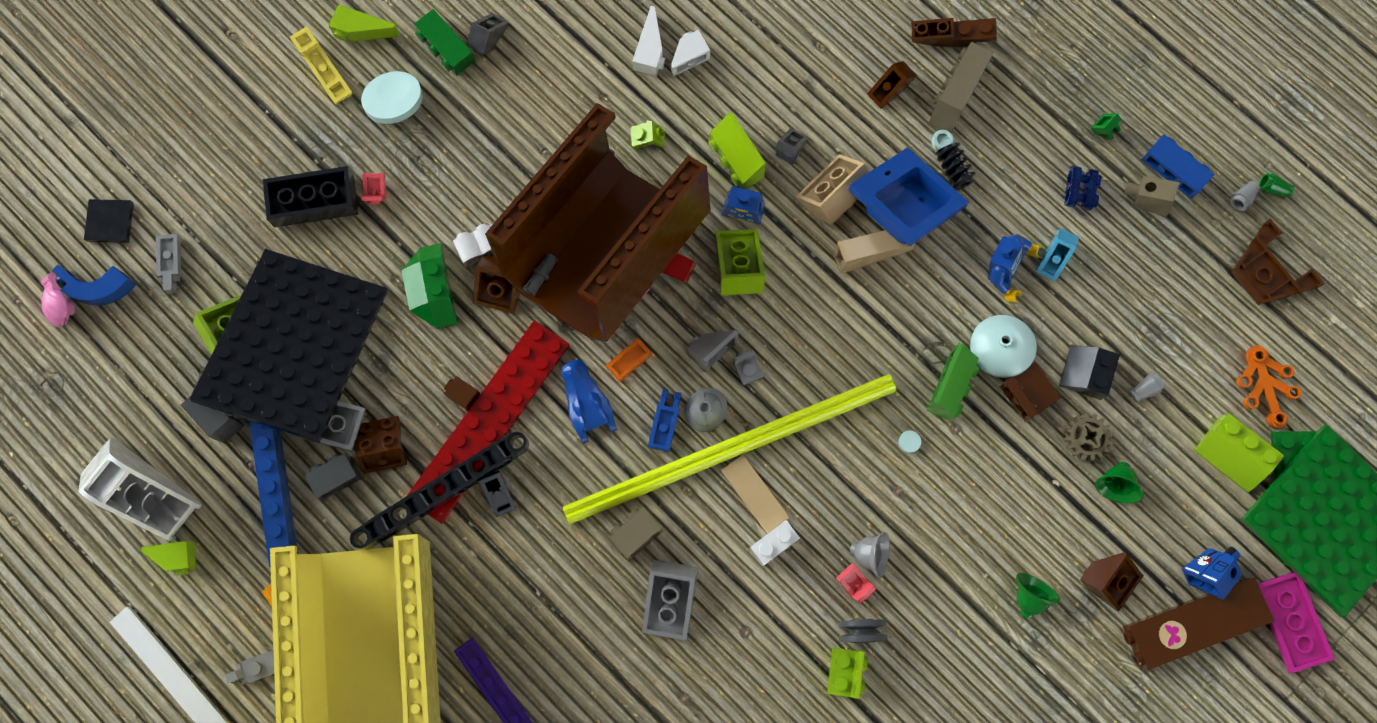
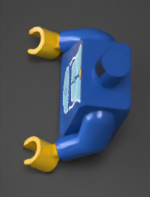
(1006, 262)

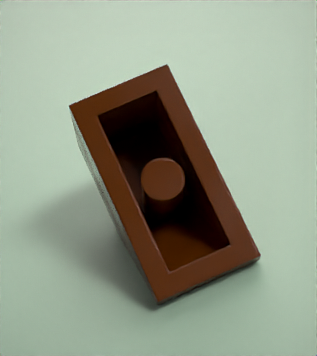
(892, 83)

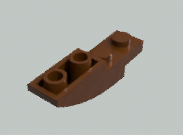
(953, 33)

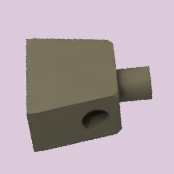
(1153, 194)

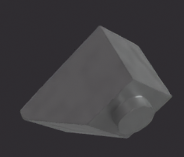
(486, 33)

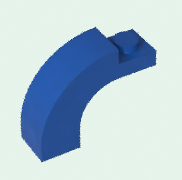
(103, 291)

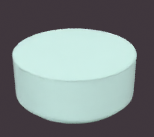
(941, 139)
(909, 441)

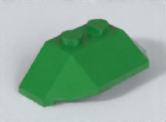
(429, 287)

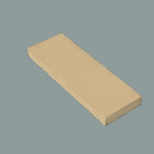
(754, 494)

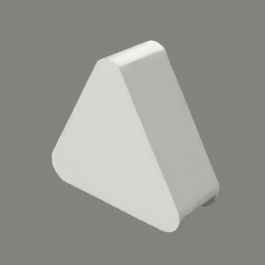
(135, 491)

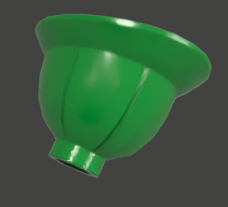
(1120, 484)
(1034, 595)

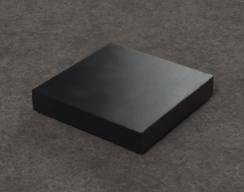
(108, 221)

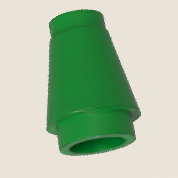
(1275, 185)

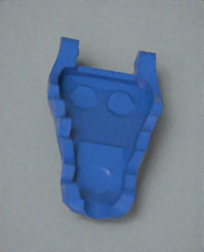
(586, 402)

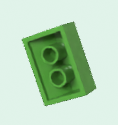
(954, 383)

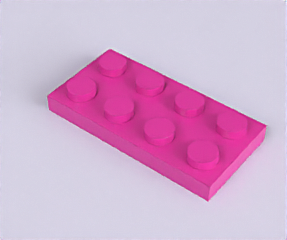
(1295, 623)

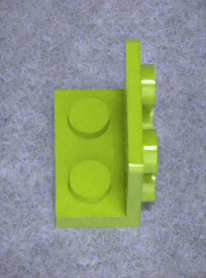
(846, 673)

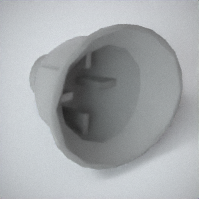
(706, 409)
(872, 553)

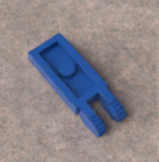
(664, 423)

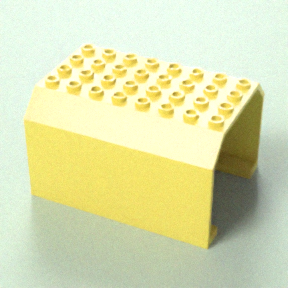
(355, 635)

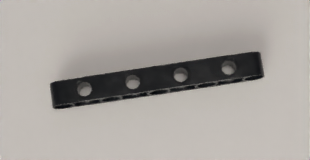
(425, 499)

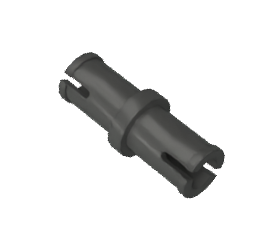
(540, 274)

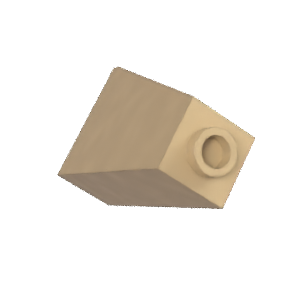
(866, 250)

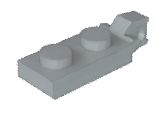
(168, 261)
(253, 669)

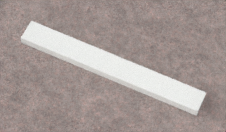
(166, 668)

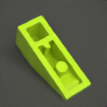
(359, 26)

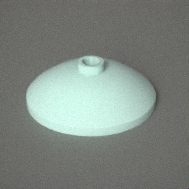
(1000, 358)

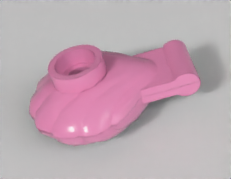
(55, 304)

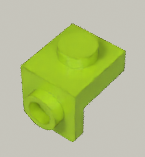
(647, 134)

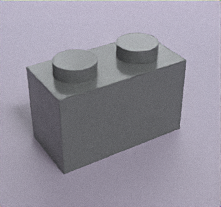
(332, 476)

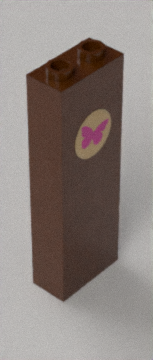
(1196, 625)

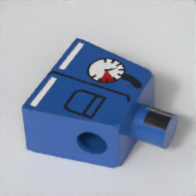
(1214, 571)

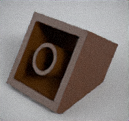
(492, 288)

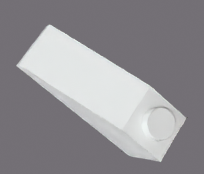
(649, 54)

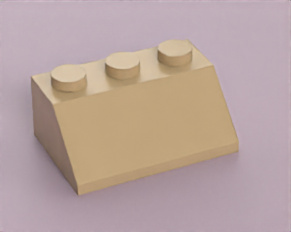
(828, 192)

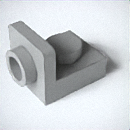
(747, 367)

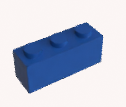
(1178, 166)

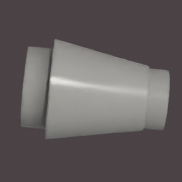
(1245, 196)
(1148, 387)

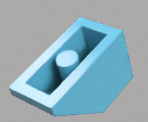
(1057, 254)

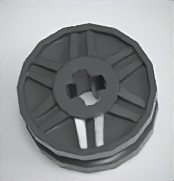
(862, 631)

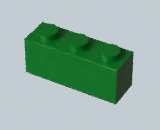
(444, 42)

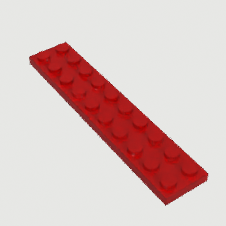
(496, 406)

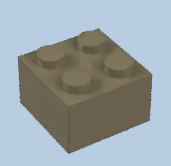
(635, 533)

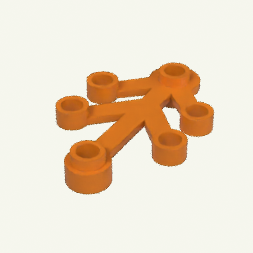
(1267, 383)

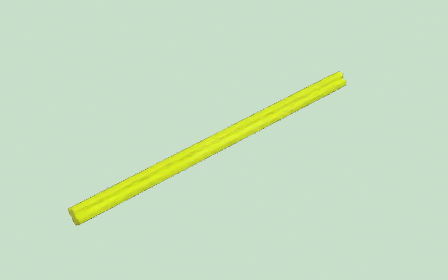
(728, 449)

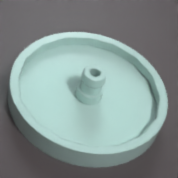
(392, 97)

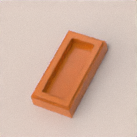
(629, 360)

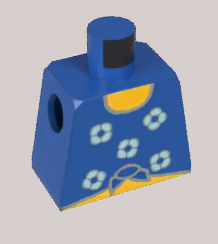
(744, 205)

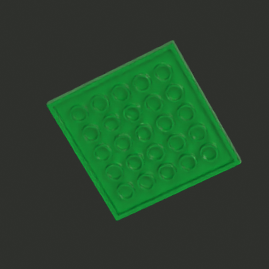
(1323, 520)

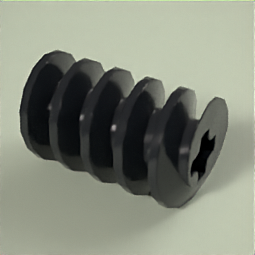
(955, 166)

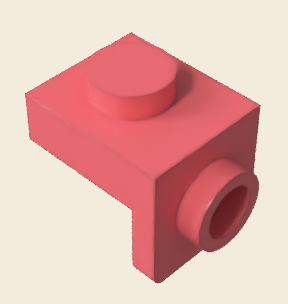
(374, 188)
(855, 584)

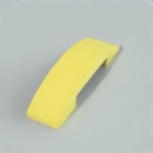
(321, 65)

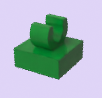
(1106, 124)

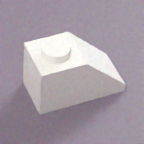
(690, 52)

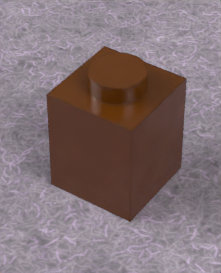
(461, 393)

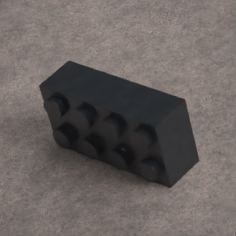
(310, 196)

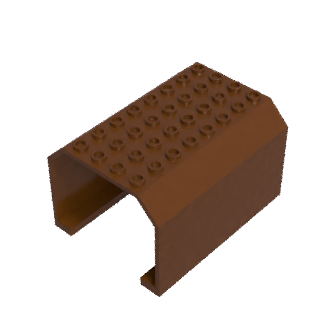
(602, 227)

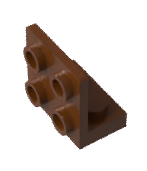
(1030, 392)
(380, 445)

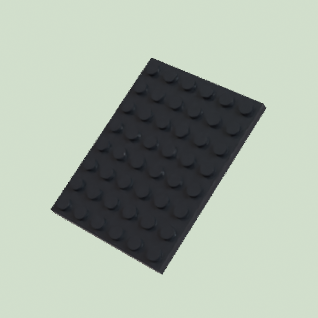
(290, 346)

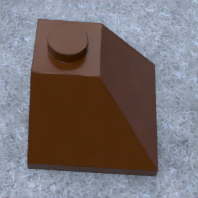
(1112, 579)

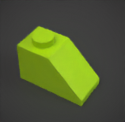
(173, 557)

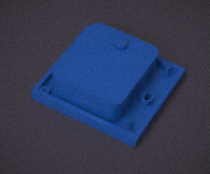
(907, 197)

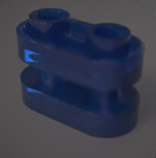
(1091, 182)

